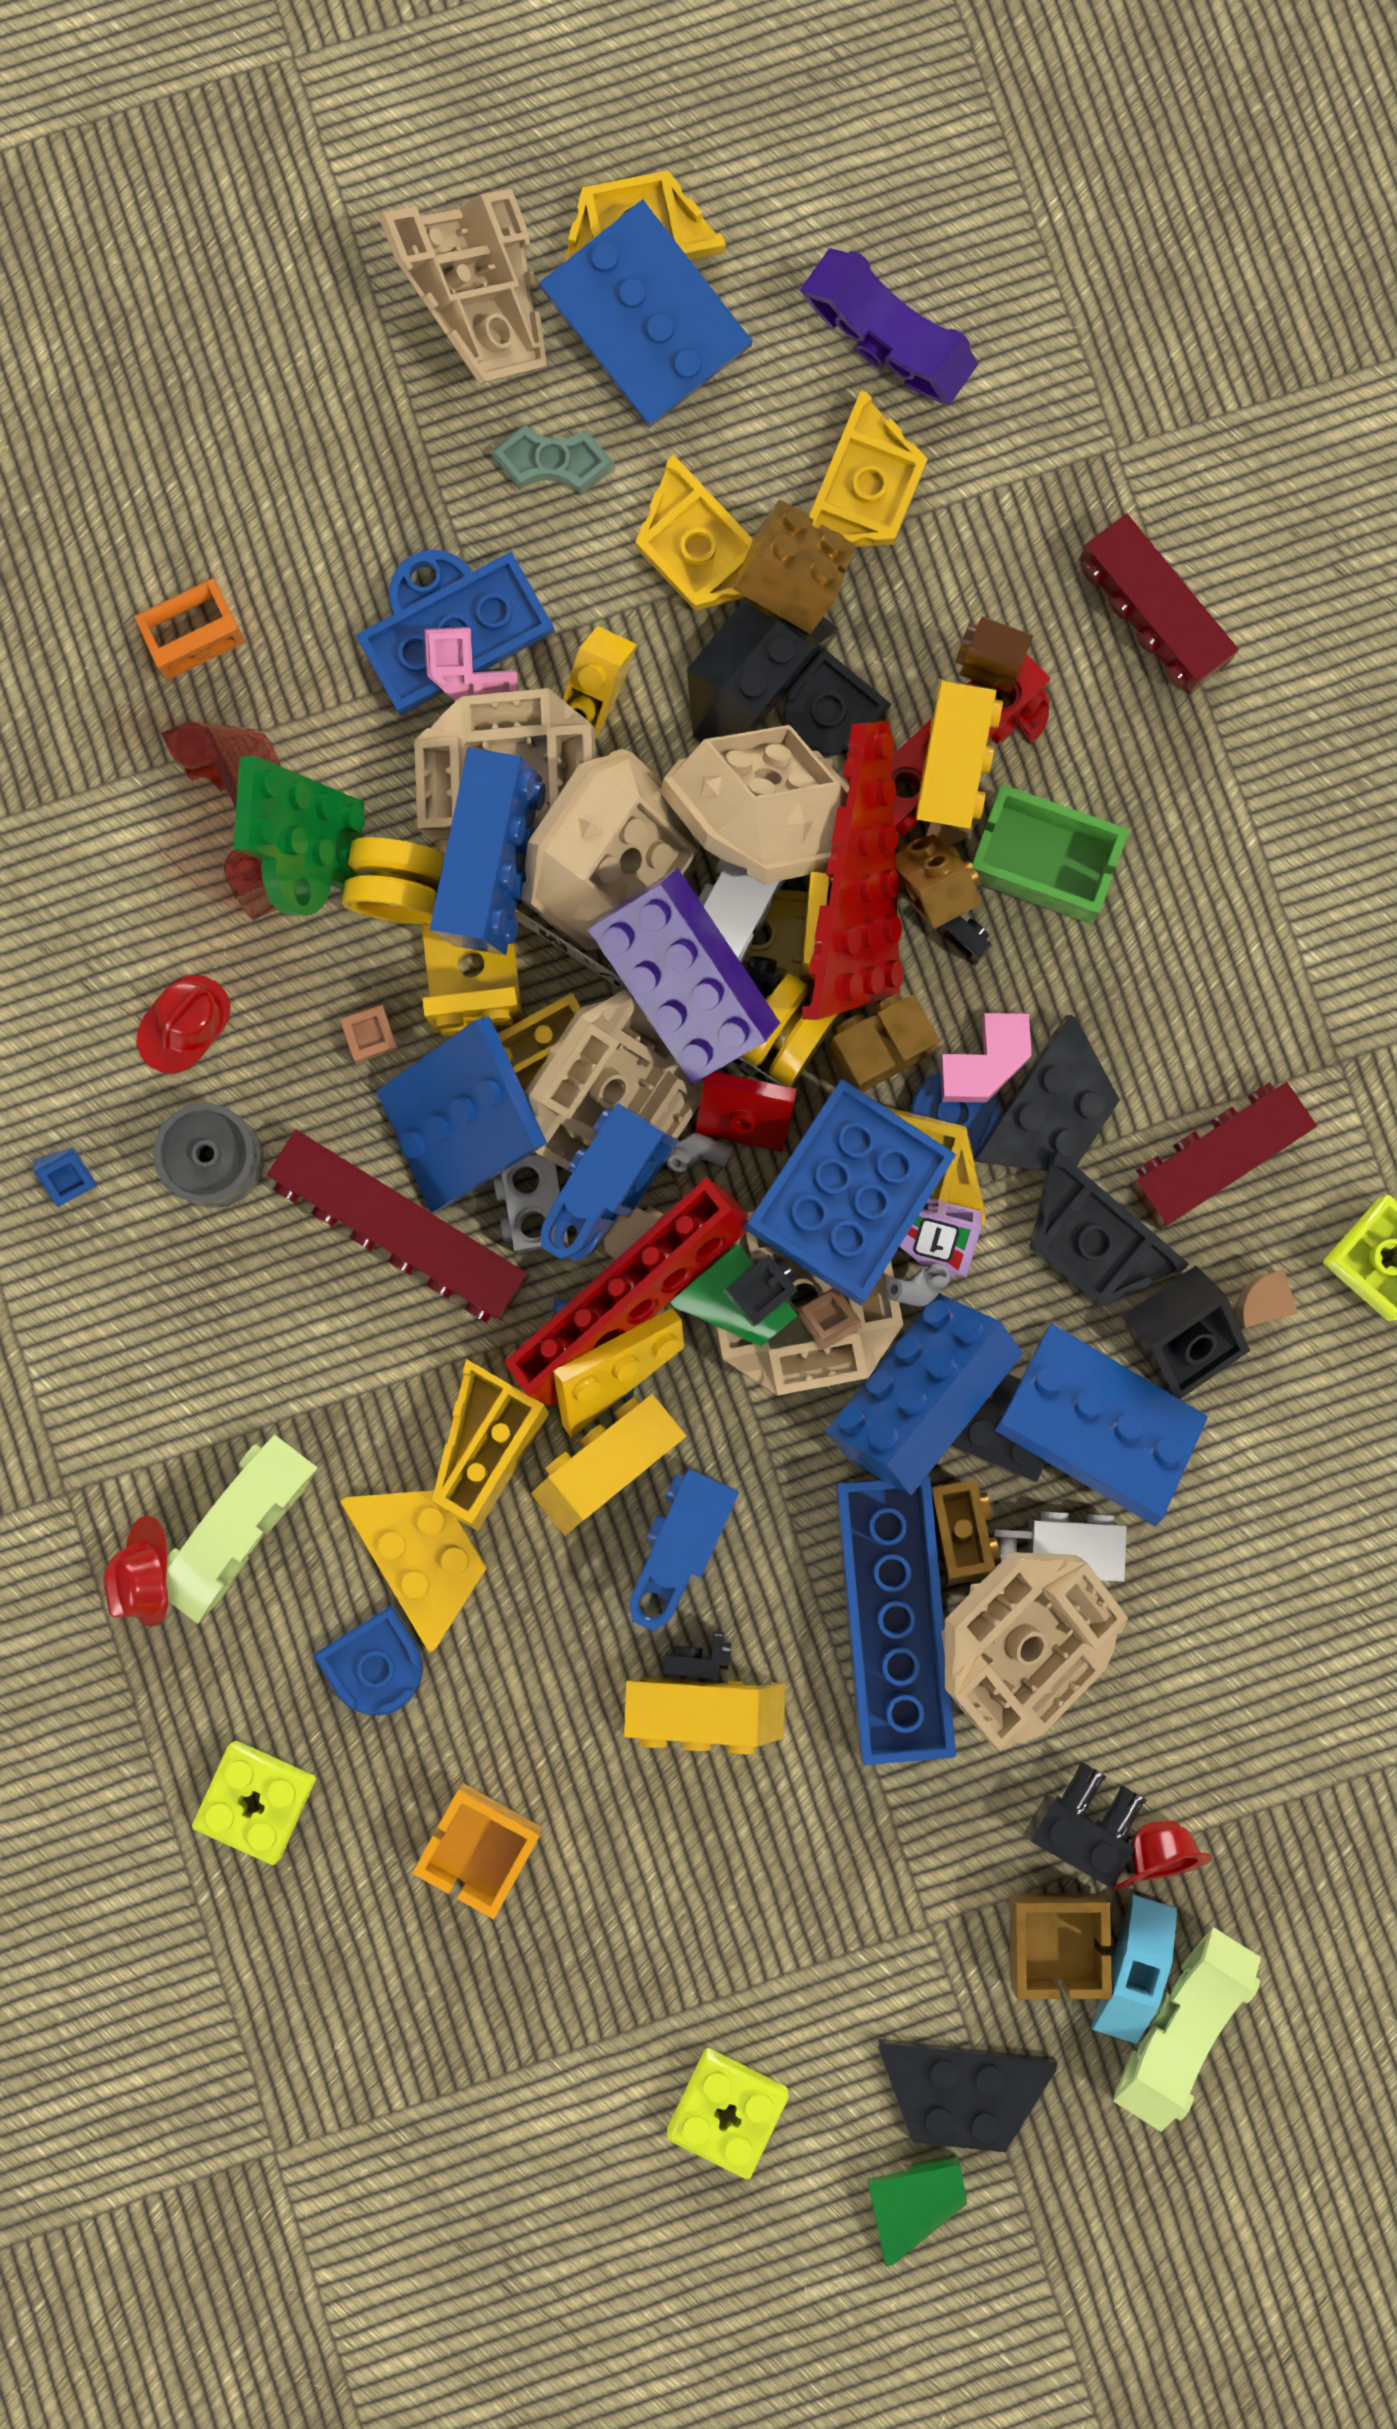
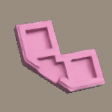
(450, 665)
(981, 1076)

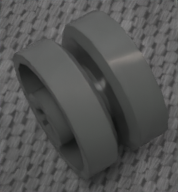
(181, 1151)

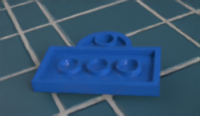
(490, 601)

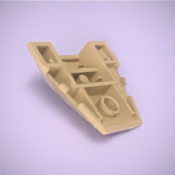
(474, 281)

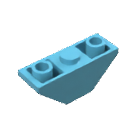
(1138, 1969)

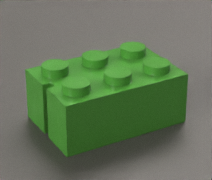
(1048, 854)

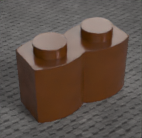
(993, 653)

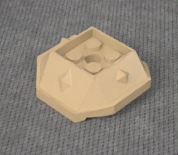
(515, 723)
(759, 802)
(603, 845)
(605, 1060)
(792, 1357)
(1028, 1644)

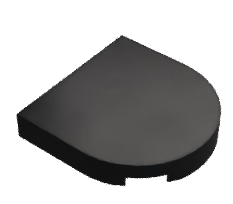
(828, 702)

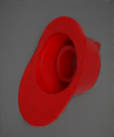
(183, 1024)
(138, 1575)
(1163, 1852)

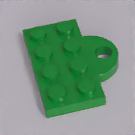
(297, 832)

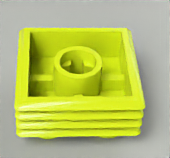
(1359, 1259)
(225, 1812)
(739, 2141)

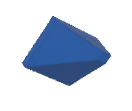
(63, 1175)

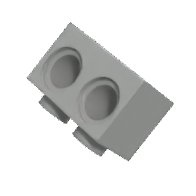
(523, 1205)

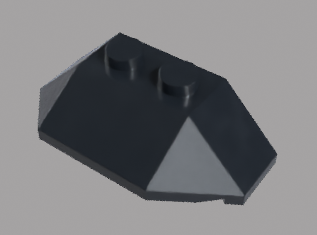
(749, 670)

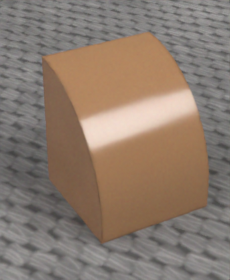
(1265, 1300)

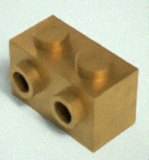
(936, 880)
(963, 1532)

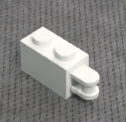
(1096, 1541)

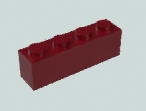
(1157, 604)
(1223, 1154)

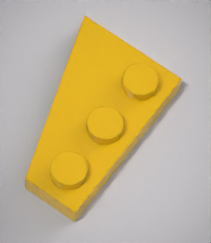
(613, 1369)

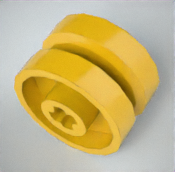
(393, 880)
(793, 1037)

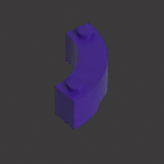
(887, 329)

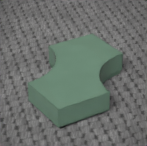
(534, 458)

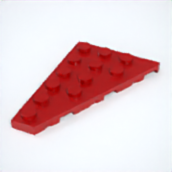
(860, 928)

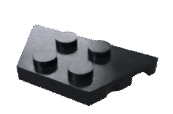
(1055, 1106)
(1095, 1238)
(963, 2092)

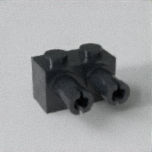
(1090, 1846)

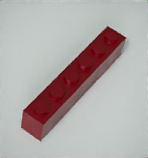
(397, 1225)

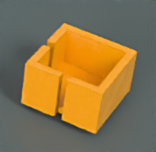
(481, 1847)

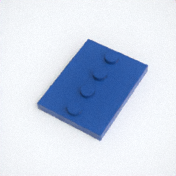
(645, 313)
(461, 1115)
(850, 1192)
(1102, 1424)

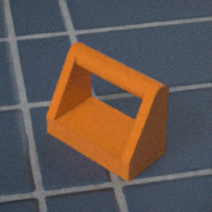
(198, 645)

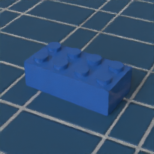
(487, 851)
(924, 1392)

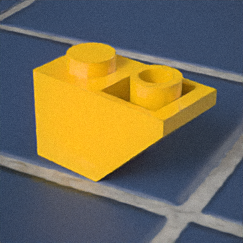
(598, 675)

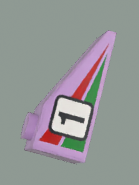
(944, 1236)

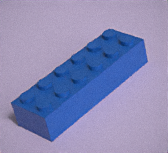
(894, 1622)

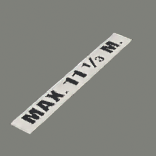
(614, 979)

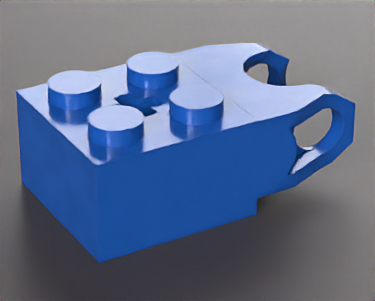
(606, 1181)
(682, 1542)

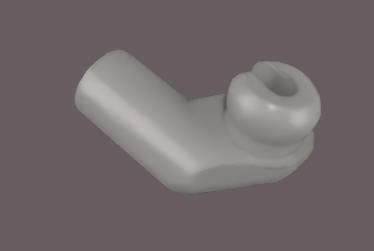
(696, 1148)
(921, 1287)

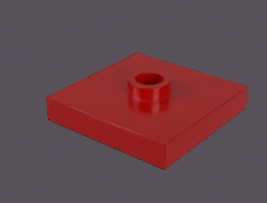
(745, 1110)

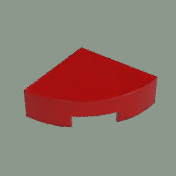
(1033, 725)

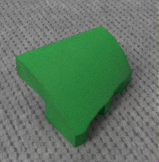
(709, 1302)
(915, 2203)

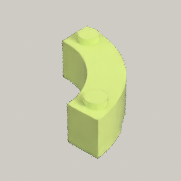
(234, 1525)
(1188, 2021)

